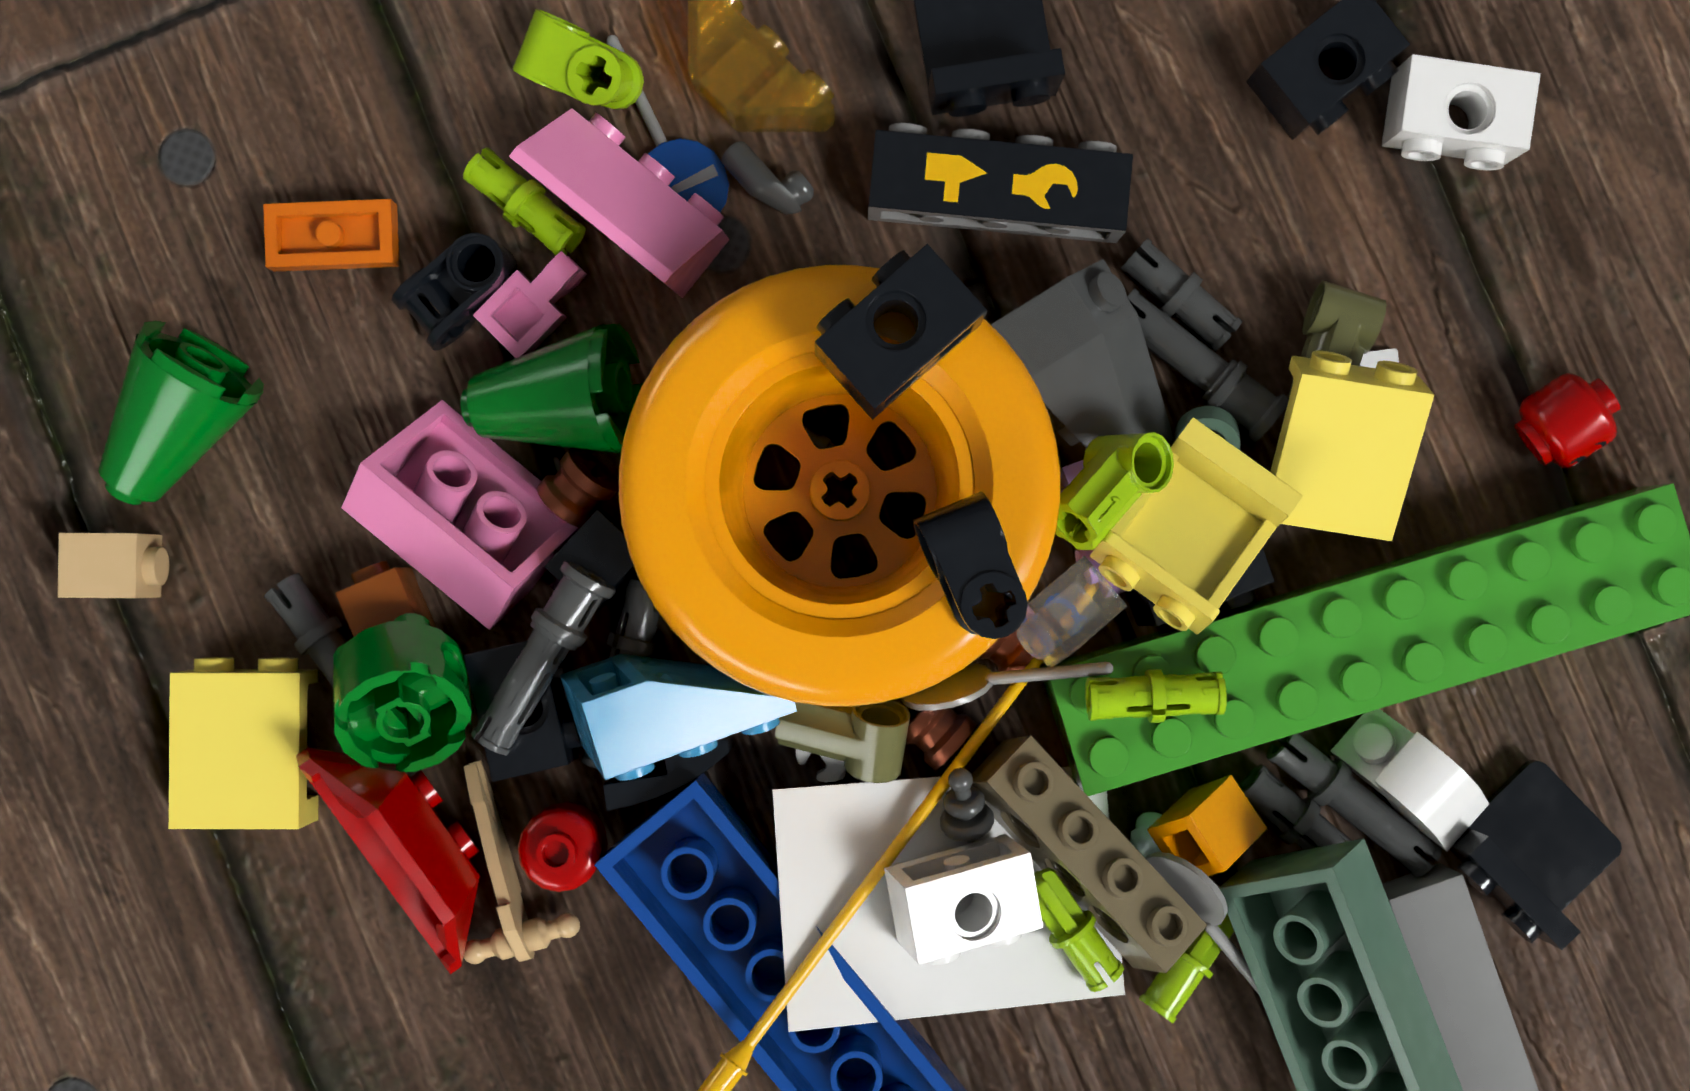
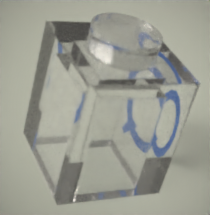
(1068, 613)

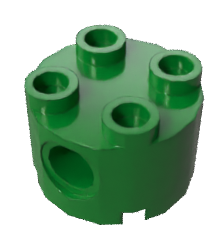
(400, 695)

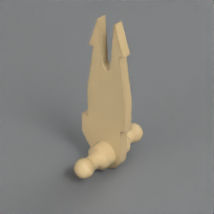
(518, 934)

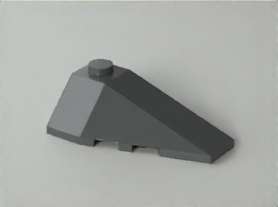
(1089, 357)

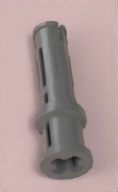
(1222, 382)
(555, 632)

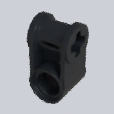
(452, 289)
(969, 552)

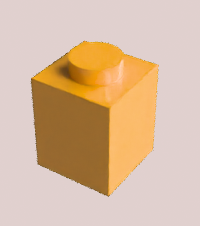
(1209, 826)

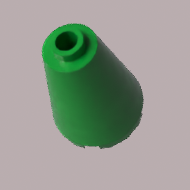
(560, 394)
(171, 411)

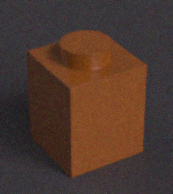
(381, 596)

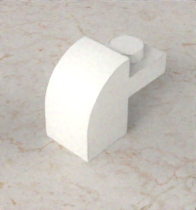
(1412, 776)

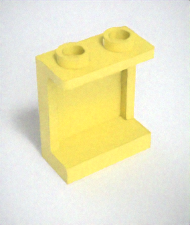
(1350, 442)
(1198, 532)
(238, 746)

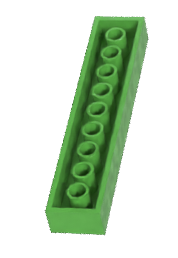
(1392, 634)

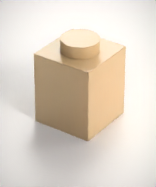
(111, 565)

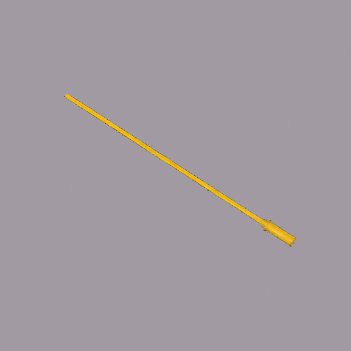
(735, 1061)

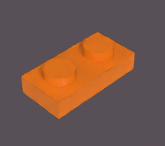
(331, 235)

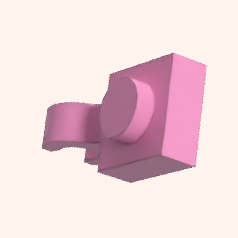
(524, 311)

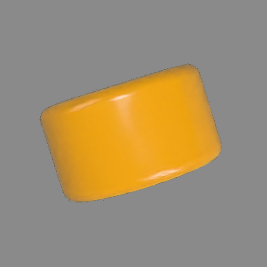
(699, 520)

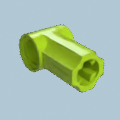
(1112, 480)

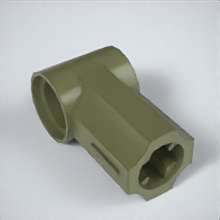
(1342, 322)
(863, 736)

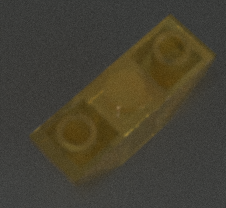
(747, 73)

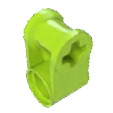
(572, 62)

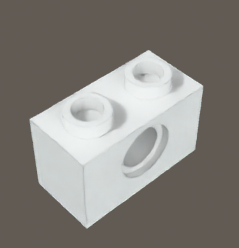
(1495, 99)
(930, 887)

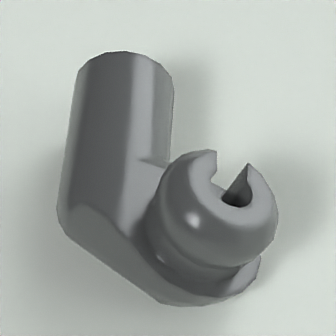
(762, 184)

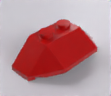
(404, 843)

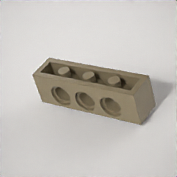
(1089, 854)

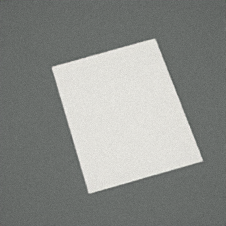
(824, 852)

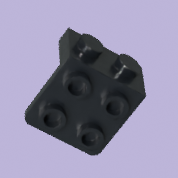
(986, 54)
(1535, 852)

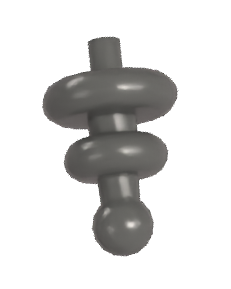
(965, 810)

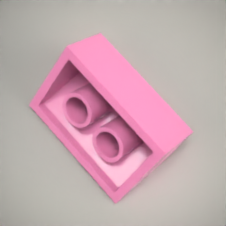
(624, 197)
(458, 513)

